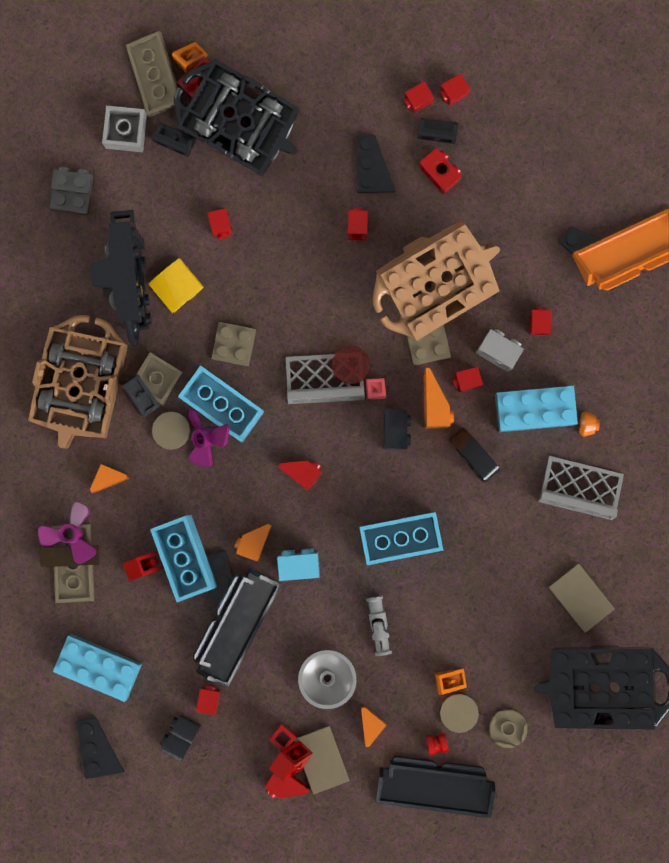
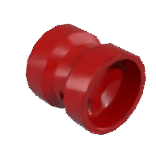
(437, 744)

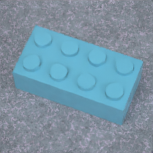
(221, 403)
(536, 409)
(401, 538)
(183, 558)
(298, 565)
(97, 667)

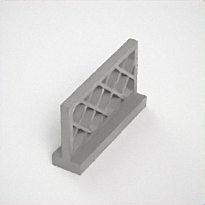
(319, 394)
(581, 504)

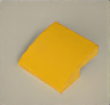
(176, 285)

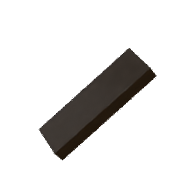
(63, 557)

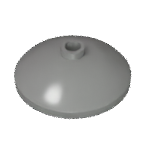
(331, 693)

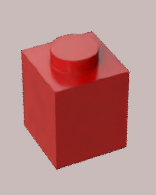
(454, 89)
(418, 97)
(220, 223)
(540, 321)
(467, 379)
(208, 700)
(283, 736)

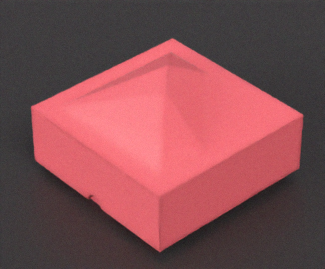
(375, 388)

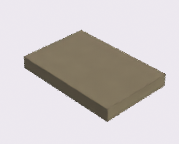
(581, 598)
(325, 766)

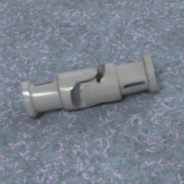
(380, 627)

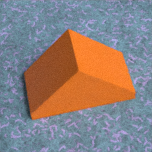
(188, 56)
(107, 477)
(450, 681)
(371, 725)

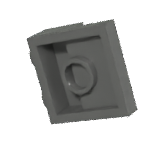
(71, 190)

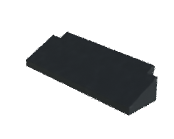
(234, 626)
(436, 788)

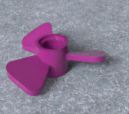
(204, 438)
(80, 549)

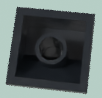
(396, 430)

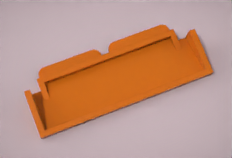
(626, 253)

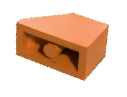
(252, 543)

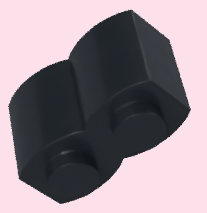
(180, 738)

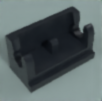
(438, 131)
(173, 139)
(139, 395)

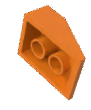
(436, 408)

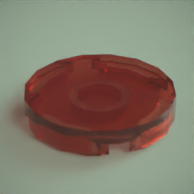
(351, 365)

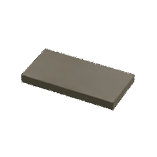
(153, 73)
(74, 582)

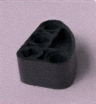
(475, 455)

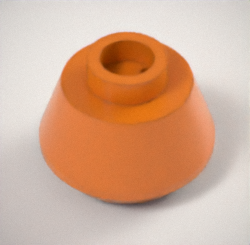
(588, 424)

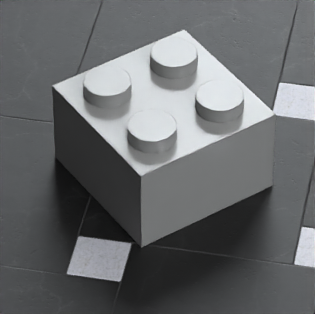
(124, 129)
(500, 350)

